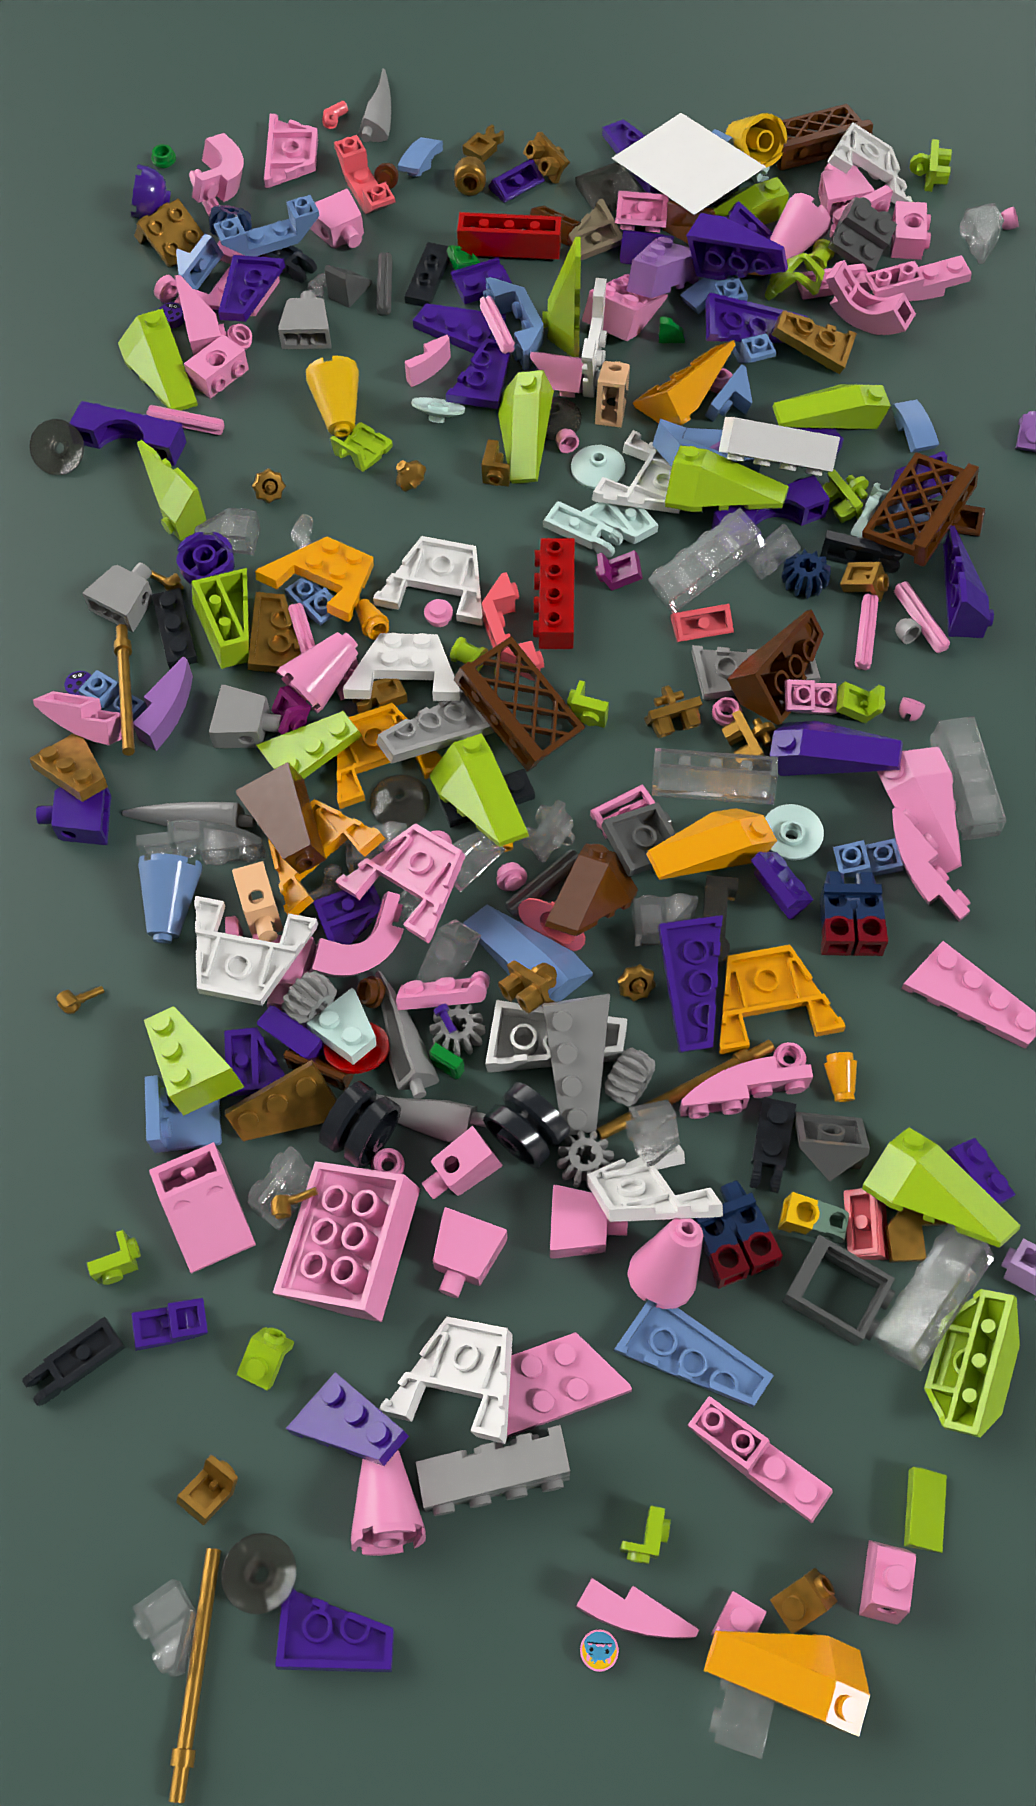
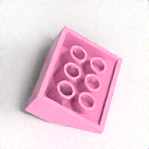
(348, 1240)

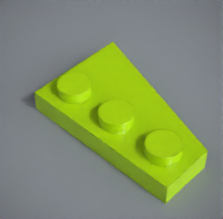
(311, 744)

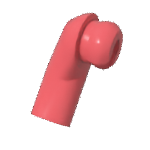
(331, 114)

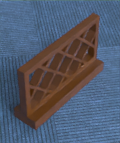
(816, 146)
(939, 521)
(497, 711)

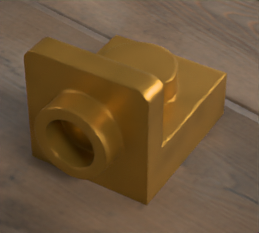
(493, 468)
(865, 578)

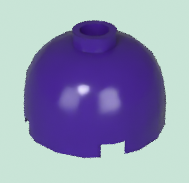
(148, 192)
(204, 556)

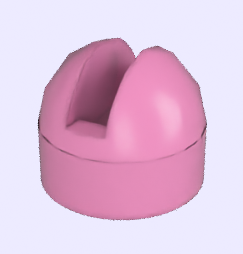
(1010, 218)
(569, 440)
(911, 707)

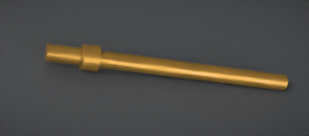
(123, 650)
(682, 1090)
(184, 1756)

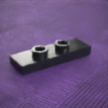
(427, 275)

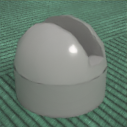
(907, 630)

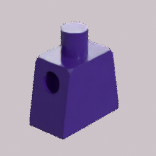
(76, 819)

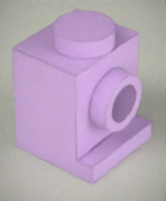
(1022, 1266)

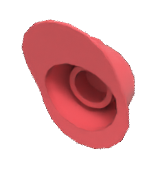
(534, 915)

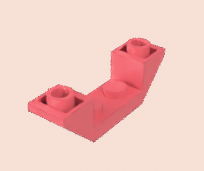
(359, 178)
(496, 604)

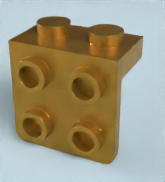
(169, 230)

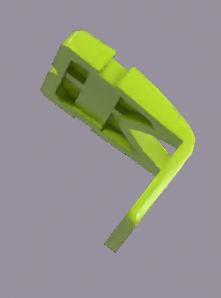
(782, 280)
(363, 446)

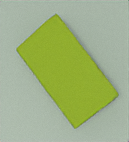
(925, 1510)

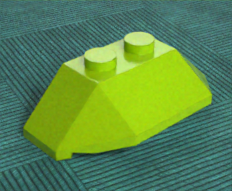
(975, 1363)

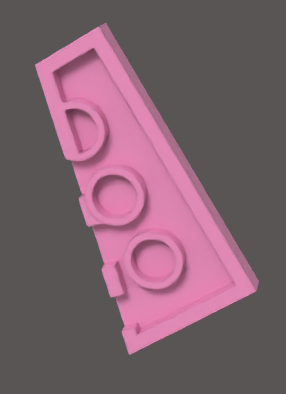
(964, 988)

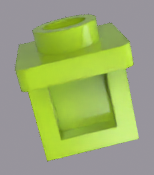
(859, 702)
(587, 709)
(113, 1266)
(264, 1357)
(656, 1532)

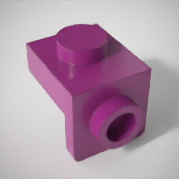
(619, 570)
(292, 707)

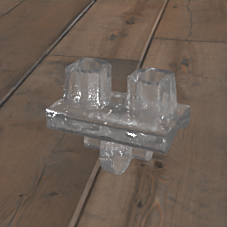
(774, 552)
(552, 832)

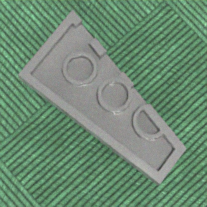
(716, 666)

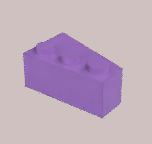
(660, 268)

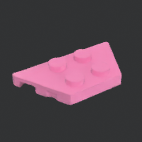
(289, 151)
(558, 1382)

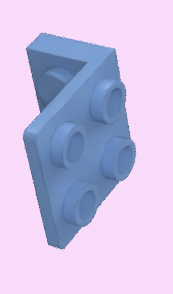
(171, 1130)

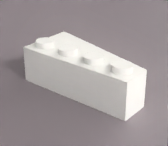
(779, 445)
(522, 1042)

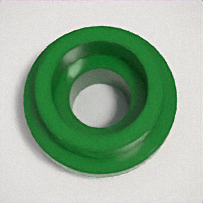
(163, 156)

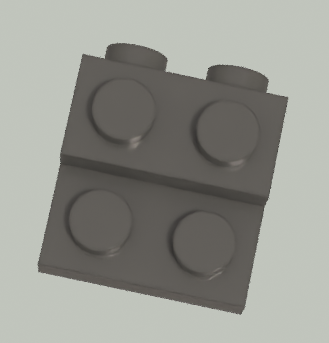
(862, 233)
(636, 833)

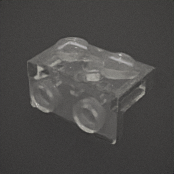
(286, 1177)
(742, 1720)

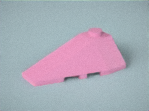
(927, 792)

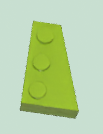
(223, 612)
(188, 1063)

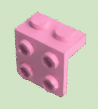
(642, 210)

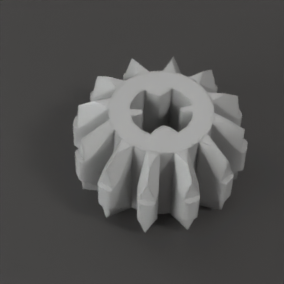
(308, 997)
(463, 1020)
(629, 1076)
(576, 1149)

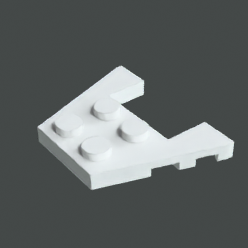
(873, 155)
(592, 354)
(648, 487)
(439, 568)
(407, 659)
(239, 965)
(641, 1193)
(462, 1360)

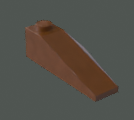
(761, 677)
(591, 891)

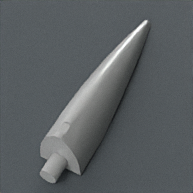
(377, 116)
(221, 812)
(407, 1051)
(437, 1118)

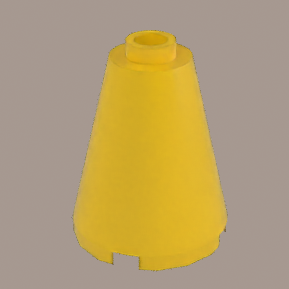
(759, 137)
(335, 392)

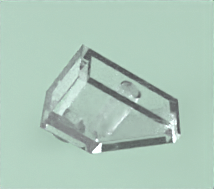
(238, 526)

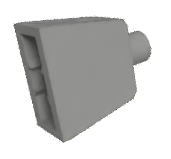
(304, 323)
(121, 595)
(241, 719)

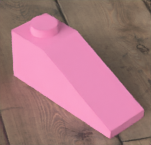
(199, 317)

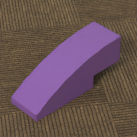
(165, 705)

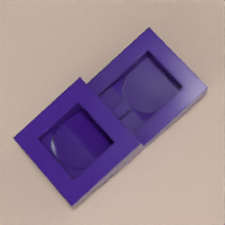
(169, 1324)

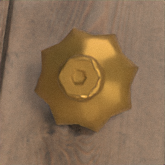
(410, 474)
(268, 485)
(636, 982)

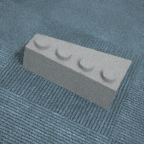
(494, 1472)

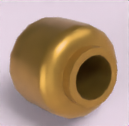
(470, 176)

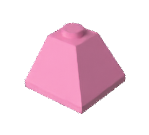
(562, 372)

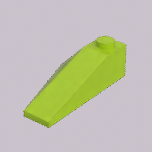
(763, 200)
(564, 304)
(154, 356)
(835, 407)
(524, 423)
(708, 479)
(175, 494)
(476, 787)
(928, 1181)

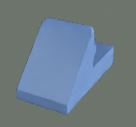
(198, 264)
(734, 393)

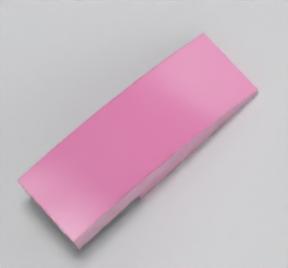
(81, 716)
(633, 1614)

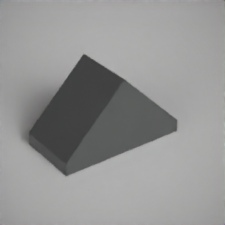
(345, 285)

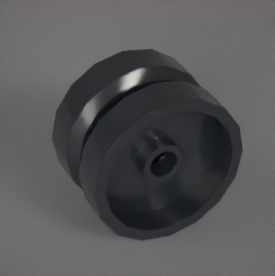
(359, 1124)
(526, 1125)

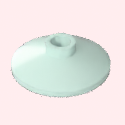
(437, 408)
(597, 462)
(799, 822)

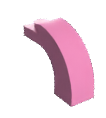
(226, 170)
(865, 310)
(350, 960)

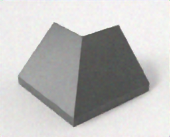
(832, 1142)

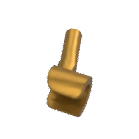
(169, 583)
(71, 1003)
(282, 1203)

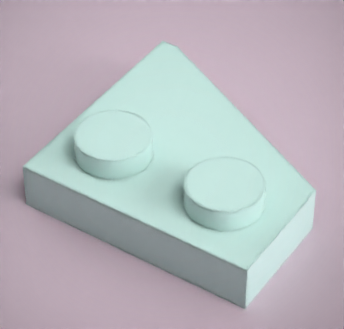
(632, 522)
(344, 1027)

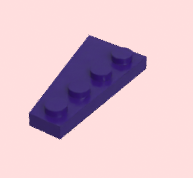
(691, 970)

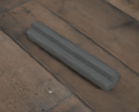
(384, 283)
(543, 882)

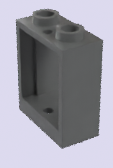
(857, 1267)

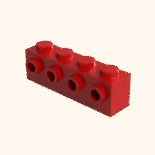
(510, 239)
(556, 593)

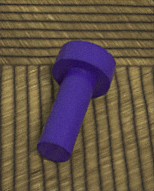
(442, 1012)

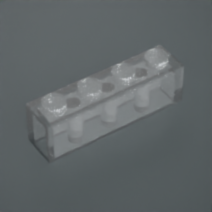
(706, 560)
(714, 776)
(974, 790)
(933, 1297)

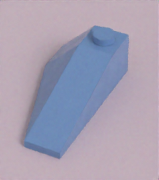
(511, 940)

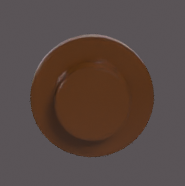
(387, 173)
(371, 991)

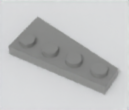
(433, 729)
(577, 1054)

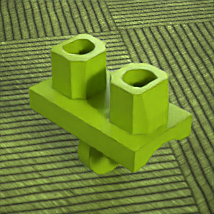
(934, 166)
(850, 504)

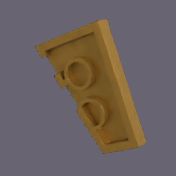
(817, 342)
(272, 634)
(71, 767)
(285, 1105)

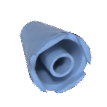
(167, 893)

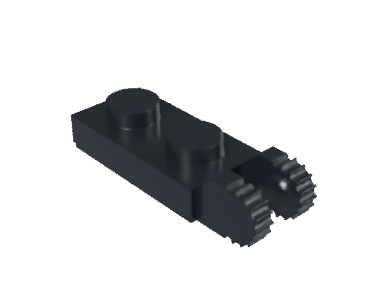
(293, 257)
(847, 548)
(772, 1141)
(75, 1360)

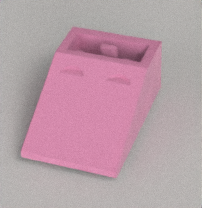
(624, 311)
(202, 1207)

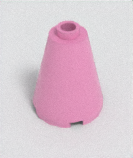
(801, 224)
(320, 669)
(668, 1264)
(385, 1510)

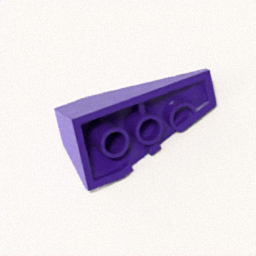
(727, 249)
(965, 595)
(829, 749)

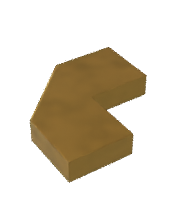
(906, 1236)

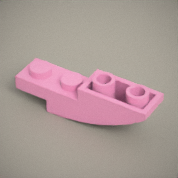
(919, 282)
(917, 854)
(731, 1088)
(759, 1460)

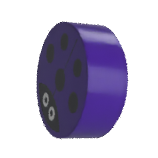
(173, 314)
(75, 681)

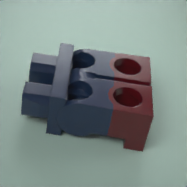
(852, 916)
(738, 1239)

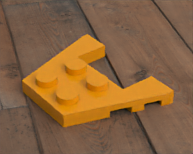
(326, 564)
(366, 754)
(333, 831)
(770, 983)

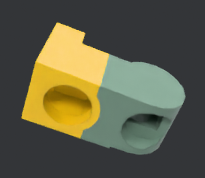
(813, 1218)

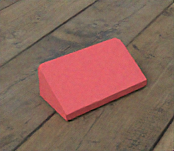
(702, 622)
(865, 1225)

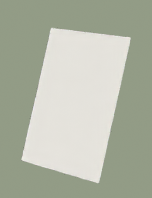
(688, 163)

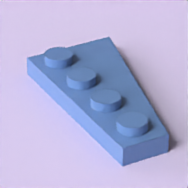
(693, 1353)

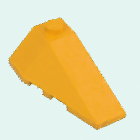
(686, 389)
(713, 843)
(797, 1671)

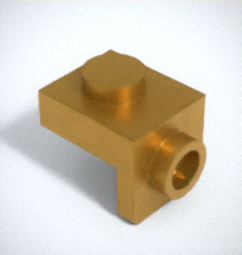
(208, 1490)
(804, 1600)

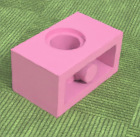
(911, 230)
(216, 366)

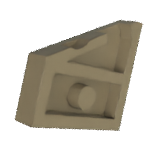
(597, 232)

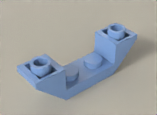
(271, 237)
(514, 298)
(751, 348)
(670, 437)

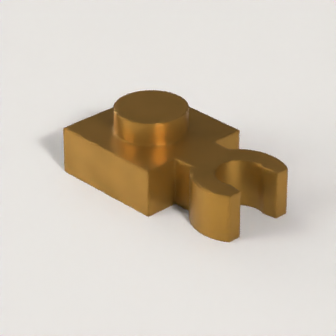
(484, 145)
(383, 692)

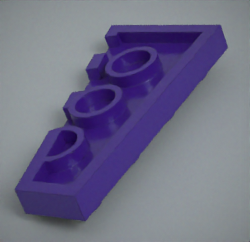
(621, 136)
(738, 319)

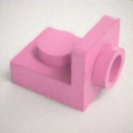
(739, 1615)

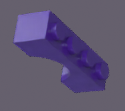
(104, 424)
(803, 504)

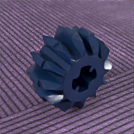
(221, 213)
(806, 574)

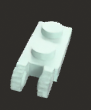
(583, 527)

